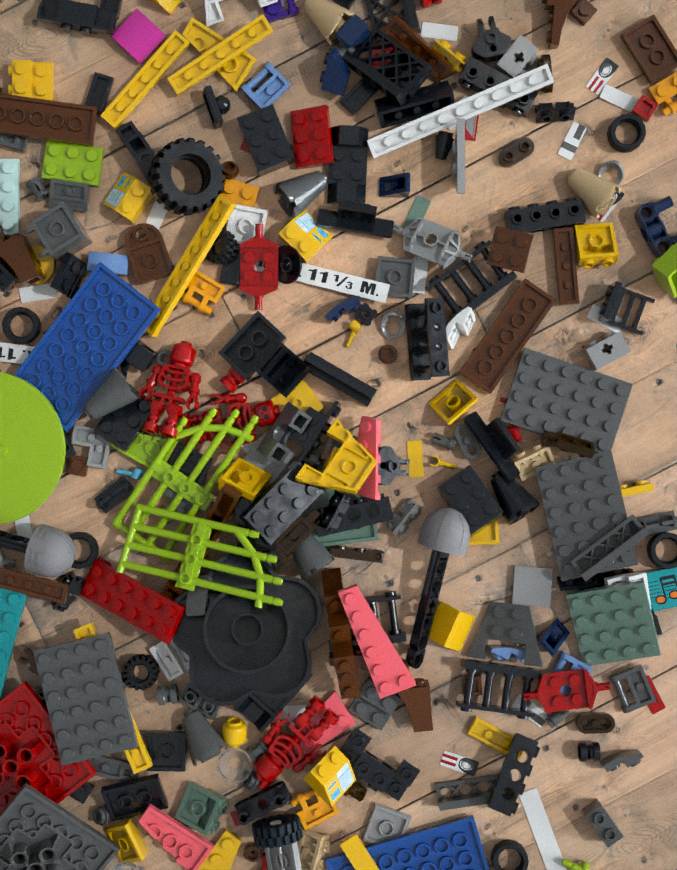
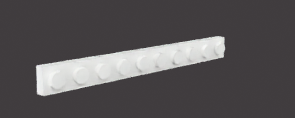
(464, 108)

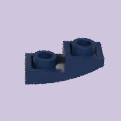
(348, 305)

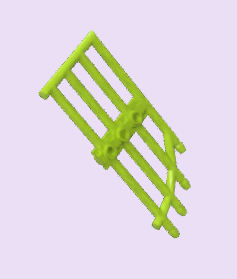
(179, 482)
(194, 555)

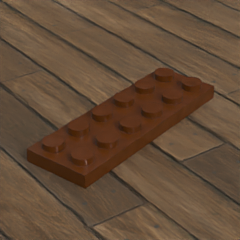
(47, 119)
(507, 336)

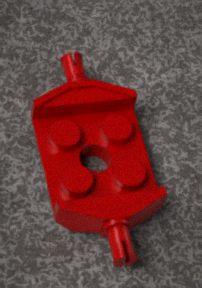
(257, 282)
(581, 695)

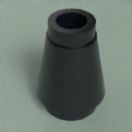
(443, 144)

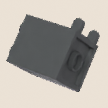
(59, 232)

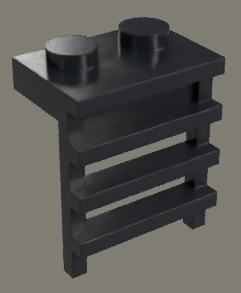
(611, 305)
(281, 368)

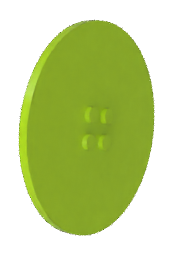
(29, 448)

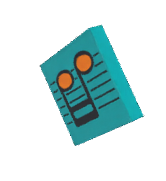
(662, 589)

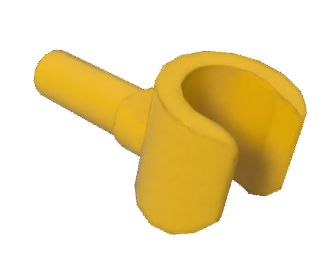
(355, 327)
(443, 463)

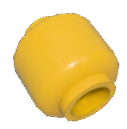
(234, 732)

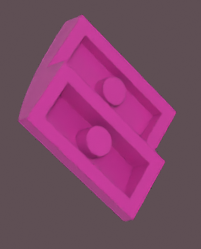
(138, 36)

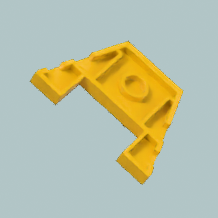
(347, 468)

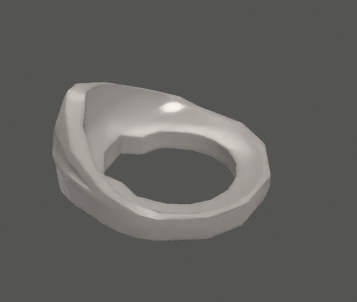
(614, 164)
(384, 320)

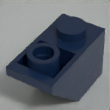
(336, 75)

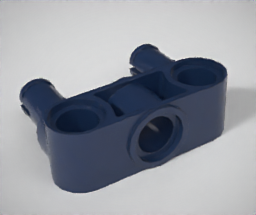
(653, 228)

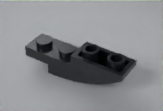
(137, 147)

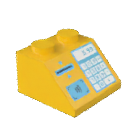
(129, 197)
(305, 235)
(331, 776)

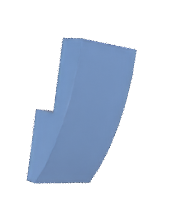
(114, 262)
(505, 651)

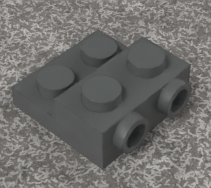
(371, 707)

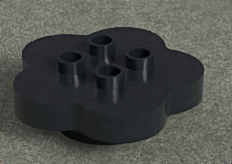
(250, 648)

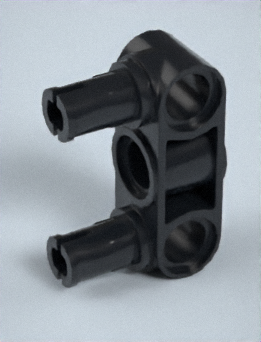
(250, 808)

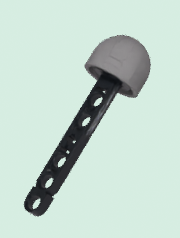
(445, 533)
(47, 552)

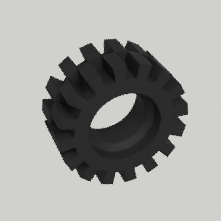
(227, 249)
(137, 683)

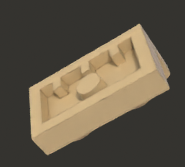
(531, 457)
(313, 849)

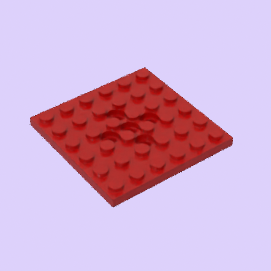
(28, 727)

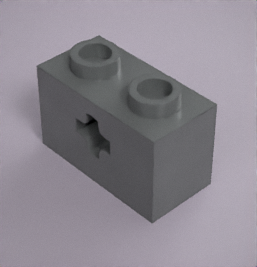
(602, 823)

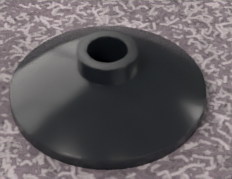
(289, 264)

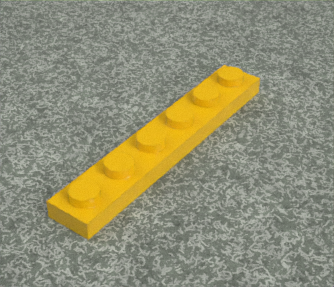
(220, 55)
(145, 79)

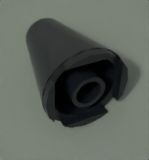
(512, 498)

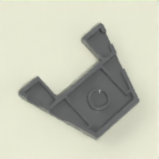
(508, 624)

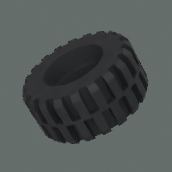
(206, 163)

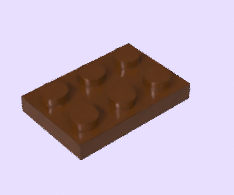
(651, 49)

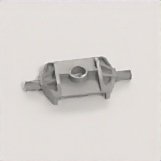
(442, 252)

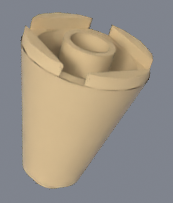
(327, 17)
(593, 190)

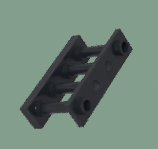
(488, 289)
(427, 339)
(395, 633)
(509, 672)

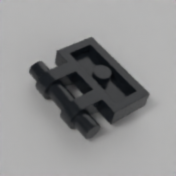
(69, 275)

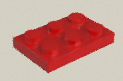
(312, 137)

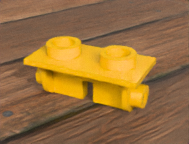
(454, 58)

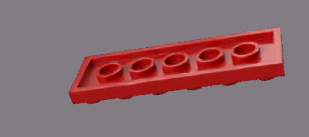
(133, 601)

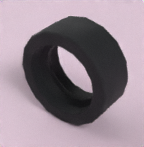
(635, 121)
(7, 328)
(652, 547)
(94, 549)
(507, 844)

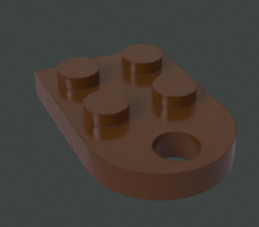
(148, 255)

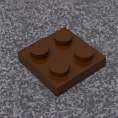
(510, 249)

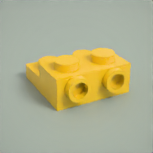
(31, 79)
(596, 245)
(245, 478)

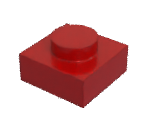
(644, 108)

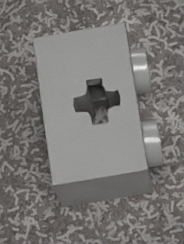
(520, 49)
(617, 349)

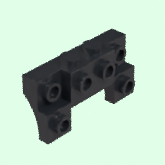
(81, 16)
(374, 770)

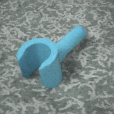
(136, 474)

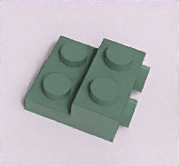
(201, 808)

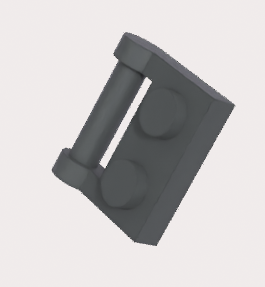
(638, 686)

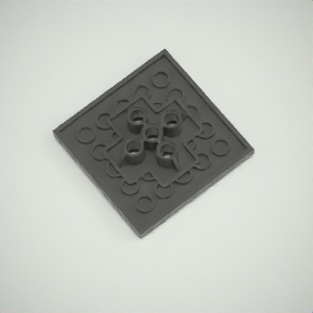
(38, 824)

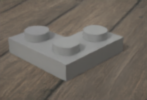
(99, 447)

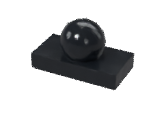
(215, 106)

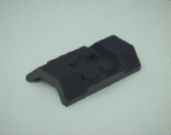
(349, 168)
(262, 709)

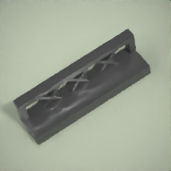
(614, 553)
(470, 799)

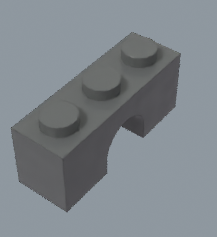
(275, 442)

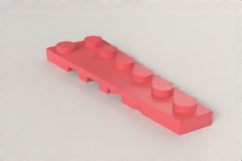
(381, 657)

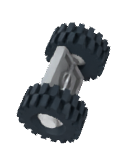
(279, 839)

